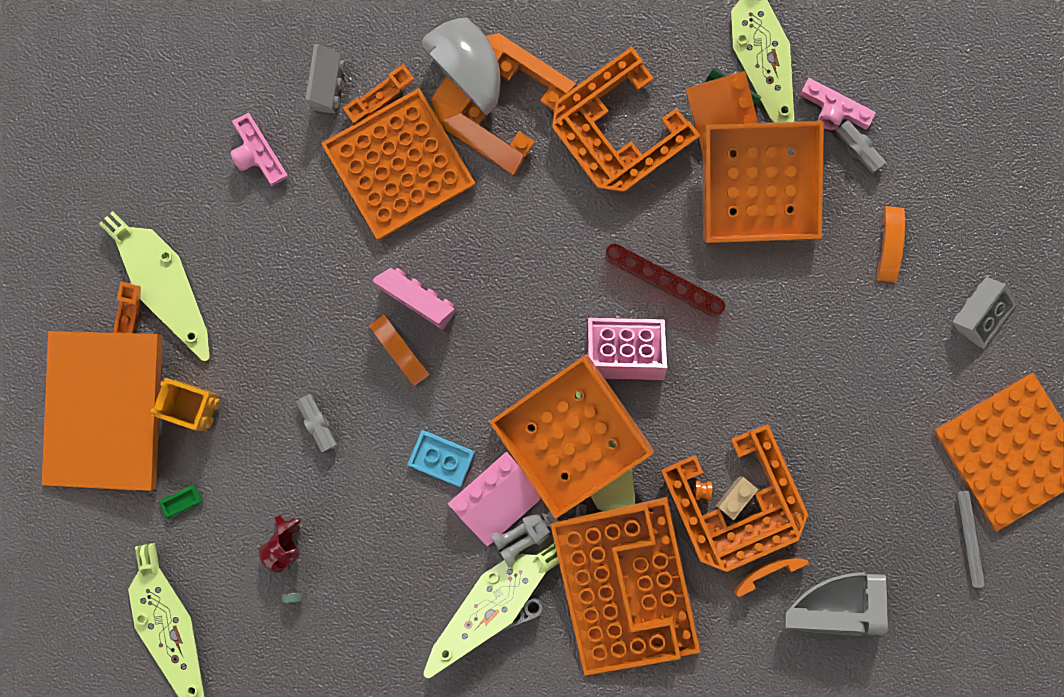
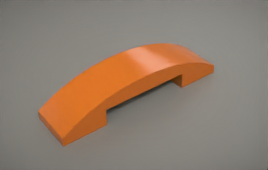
(380, 95)
(892, 244)
(128, 308)
(399, 350)
(747, 585)

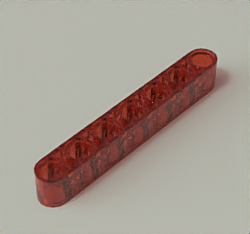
(674, 280)

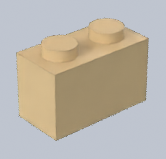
(736, 497)

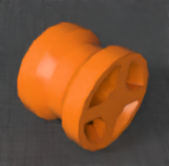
(703, 490)

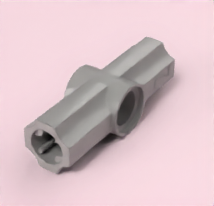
(860, 146)
(316, 423)

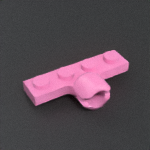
(836, 106)
(256, 151)

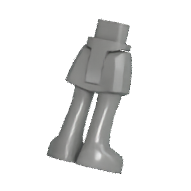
(537, 528)

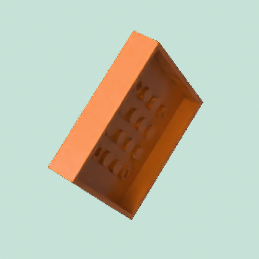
(762, 181)
(571, 436)

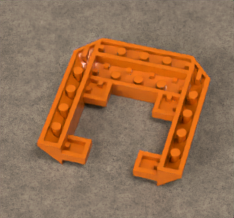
(582, 107)
(463, 118)
(753, 536)

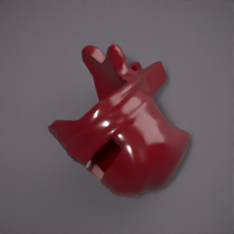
(280, 549)

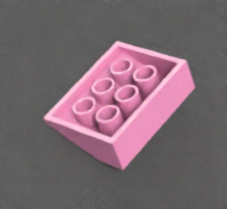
(414, 297)
(628, 348)
(495, 499)

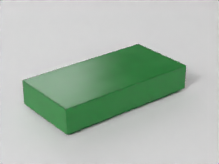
(180, 501)

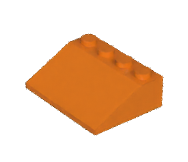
(721, 102)

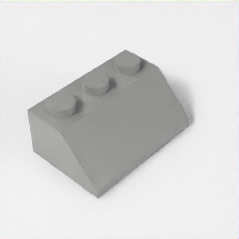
(325, 80)
(985, 312)

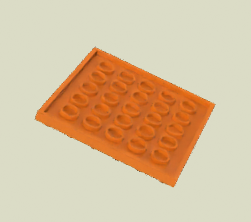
(398, 164)
(1008, 451)

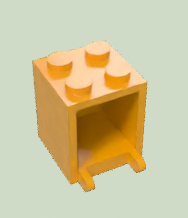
(185, 405)

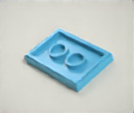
(441, 458)

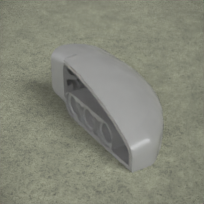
(466, 60)
(842, 606)

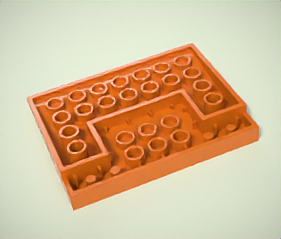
(101, 410)
(626, 587)

